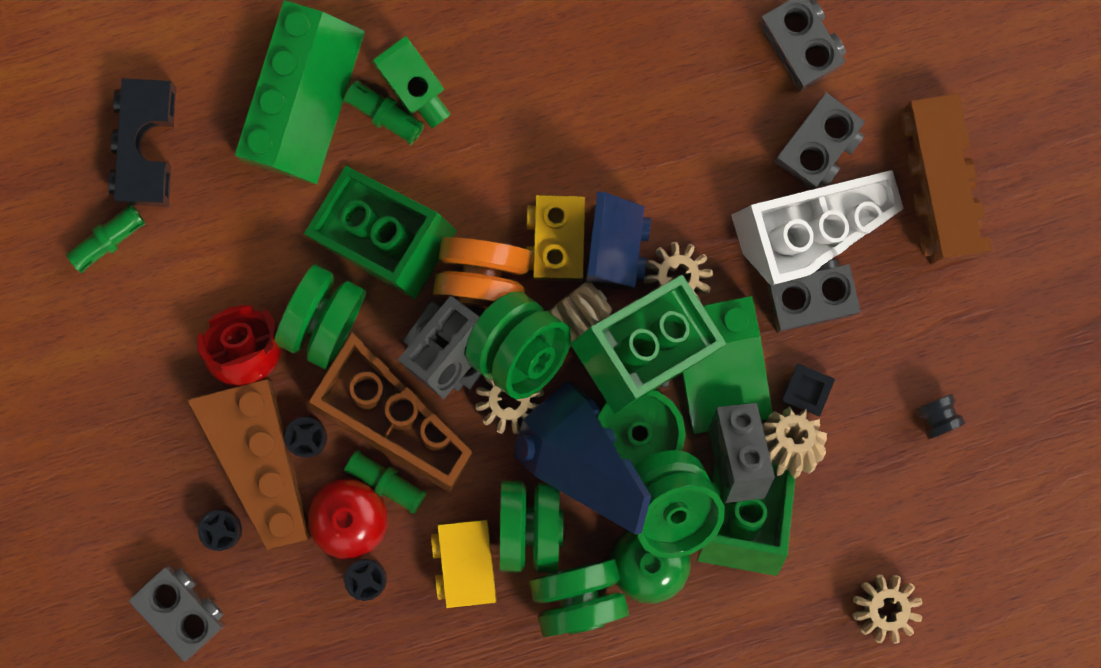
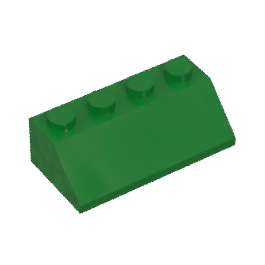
(300, 93)

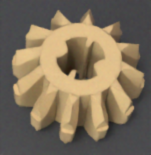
(675, 261)
(582, 309)
(507, 414)
(794, 442)
(898, 617)

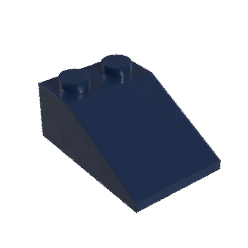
(616, 243)

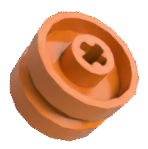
(482, 268)

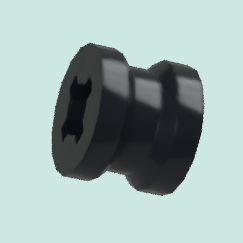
(940, 416)
(301, 433)
(213, 528)
(356, 582)

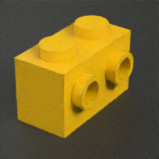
(558, 238)
(465, 564)

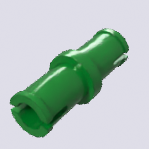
(384, 112)
(105, 238)
(385, 481)

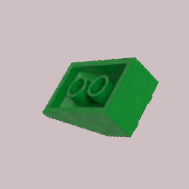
(380, 231)
(647, 343)
(732, 373)
(753, 531)

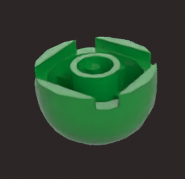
(646, 576)

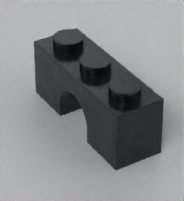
(140, 107)

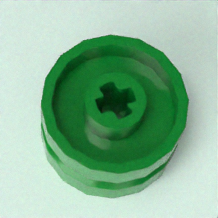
(313, 313)
(518, 345)
(656, 415)
(682, 506)
(530, 526)
(580, 604)

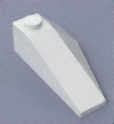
(807, 229)

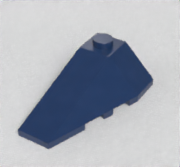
(577, 456)

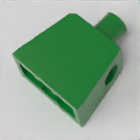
(398, 67)

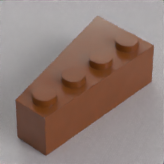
(944, 180)
(380, 410)
(251, 447)

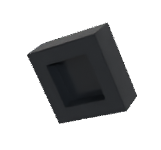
(808, 390)

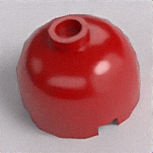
(240, 345)
(347, 519)

